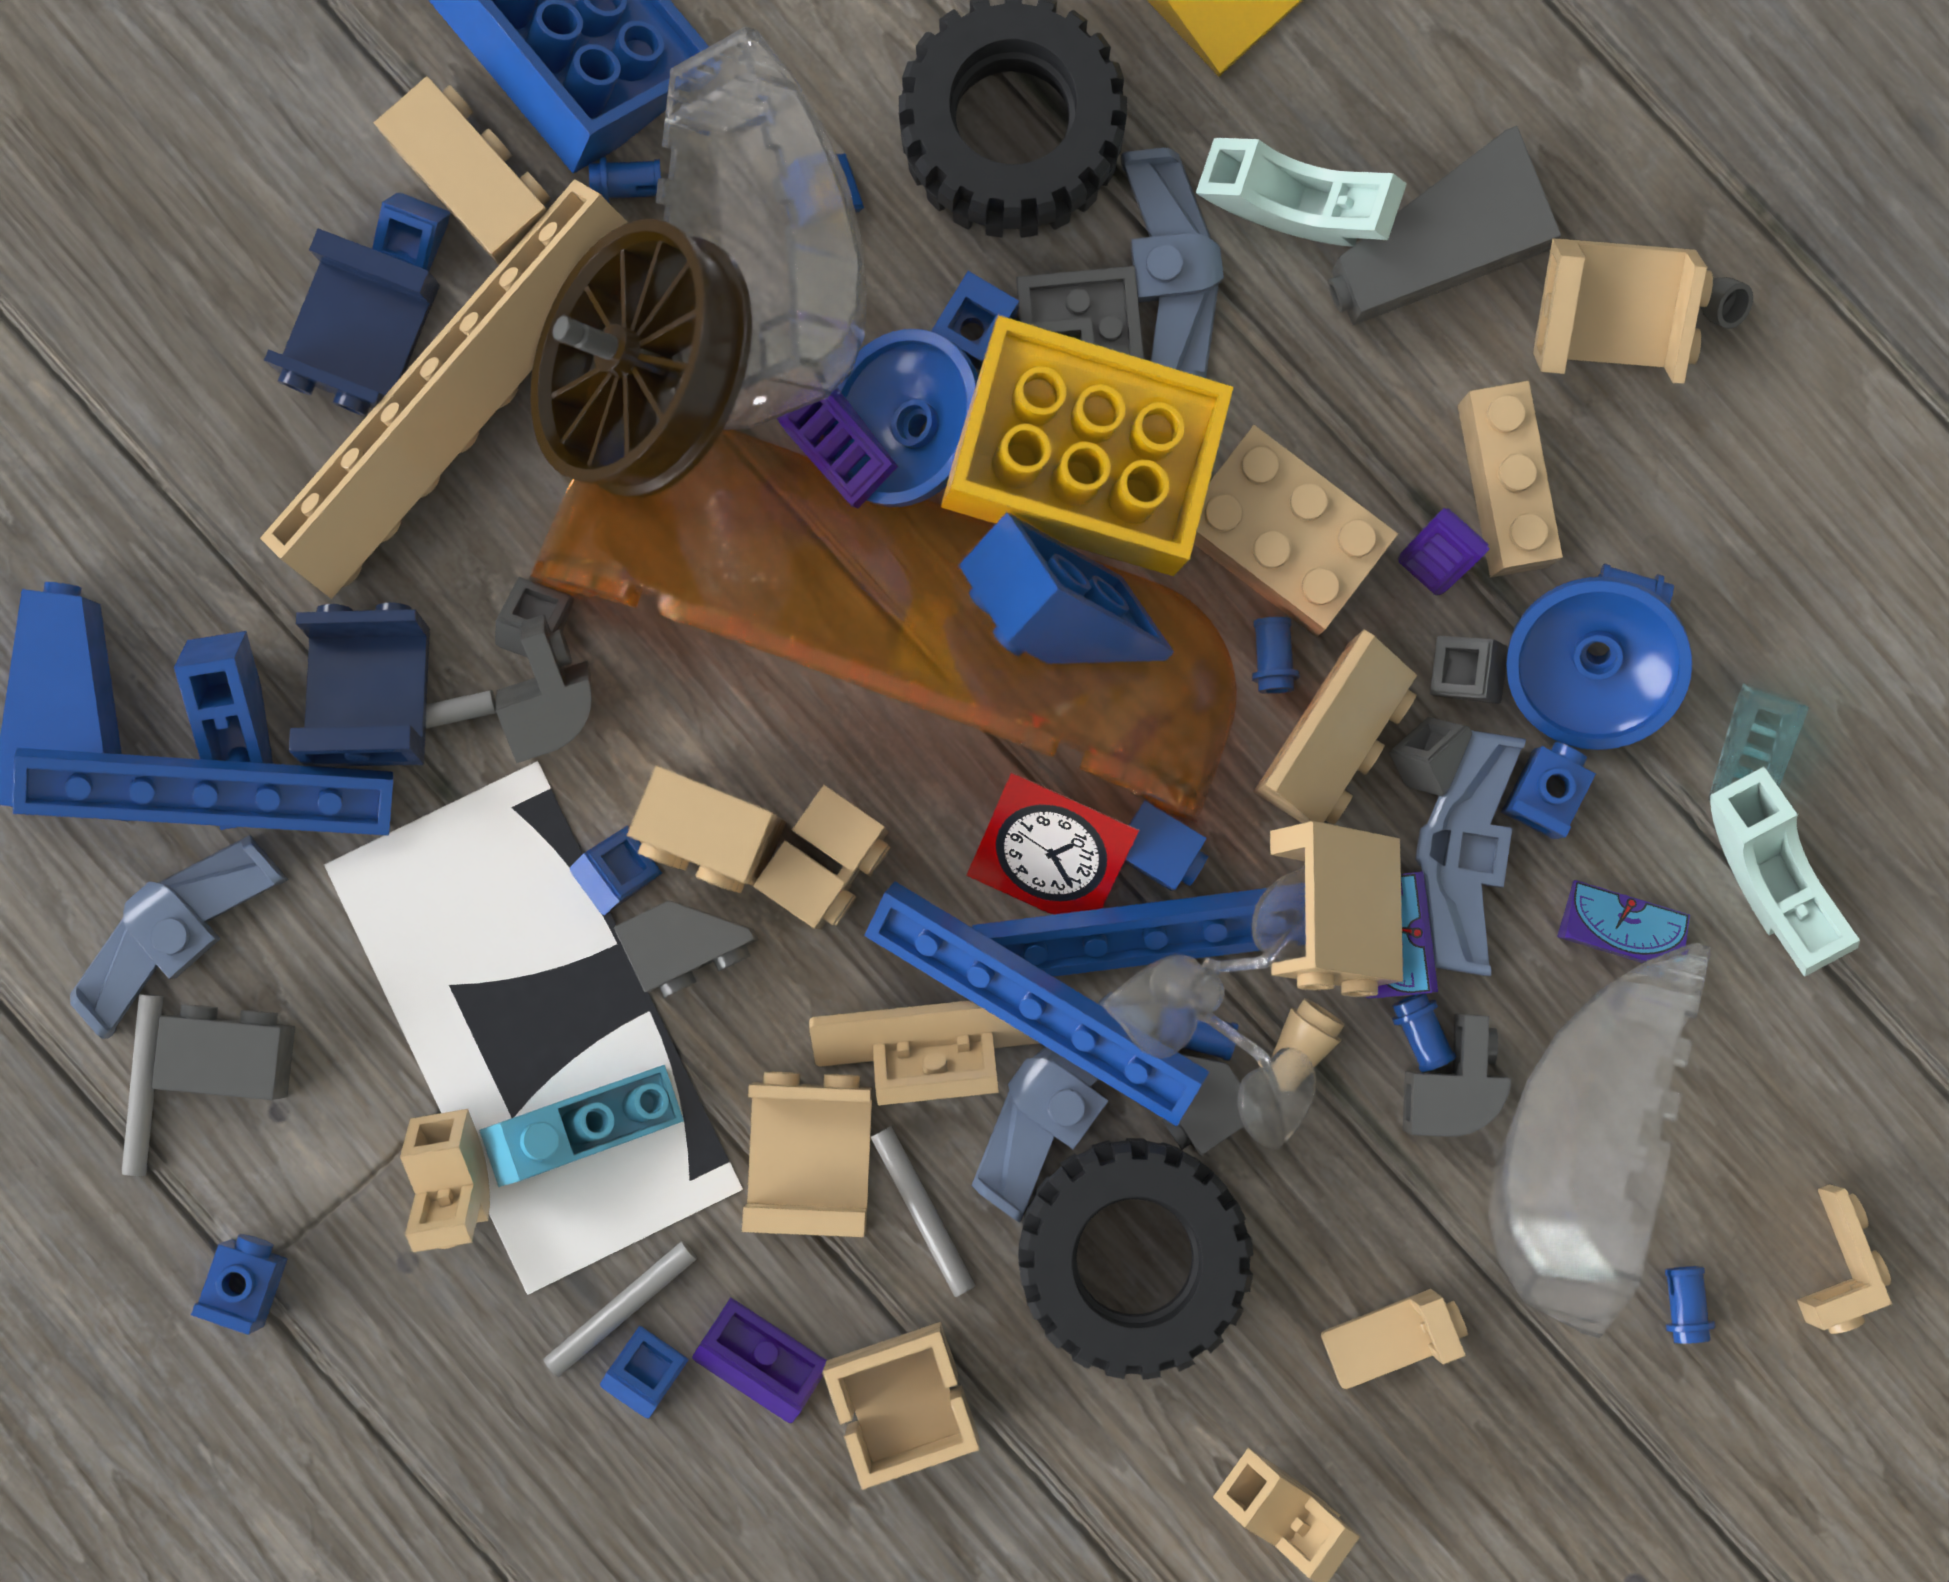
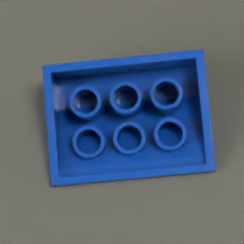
(578, 67)

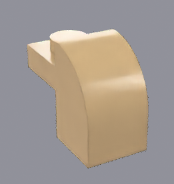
(448, 1180)
(1286, 1516)

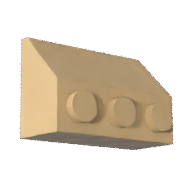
(1339, 732)

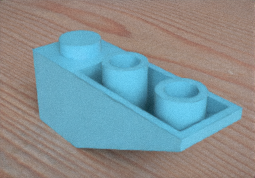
(581, 1126)

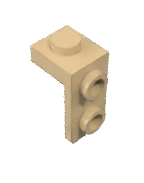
(1844, 1304)
(1395, 1338)

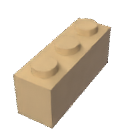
(464, 167)
(1509, 479)

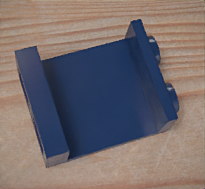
(355, 324)
(364, 687)

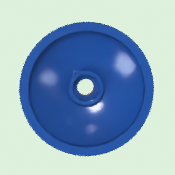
(895, 390)
(1604, 697)

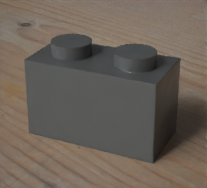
(223, 1055)

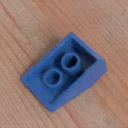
(1057, 600)

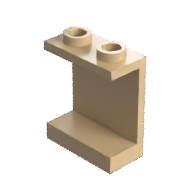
(1621, 306)
(1349, 908)
(809, 1156)

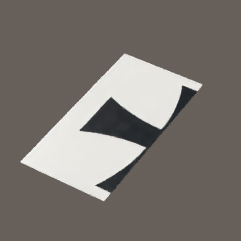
(524, 1002)

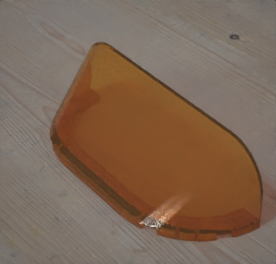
(878, 599)

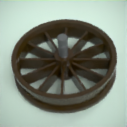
(672, 297)

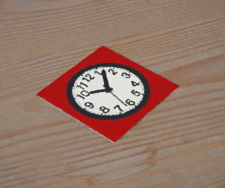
(1050, 849)

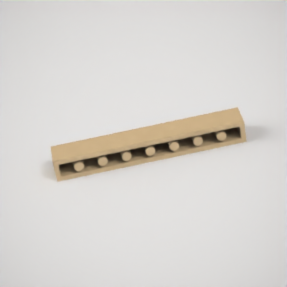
(437, 401)

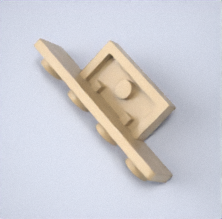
(919, 1049)

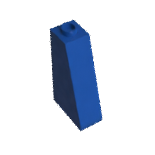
(57, 680)

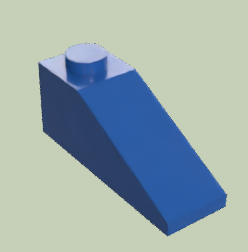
(224, 699)

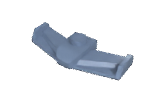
(1176, 262)
(1465, 851)
(169, 929)
(1043, 1101)

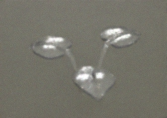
(1169, 997)

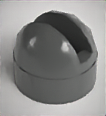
(1729, 302)

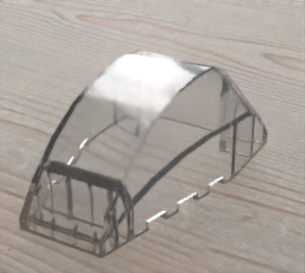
(770, 191)
(1585, 1149)

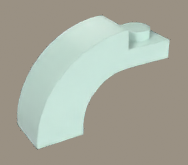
(1299, 197)
(1774, 874)

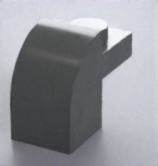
(551, 707)
(1458, 1100)

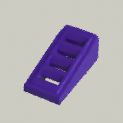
(812, 421)
(1443, 552)

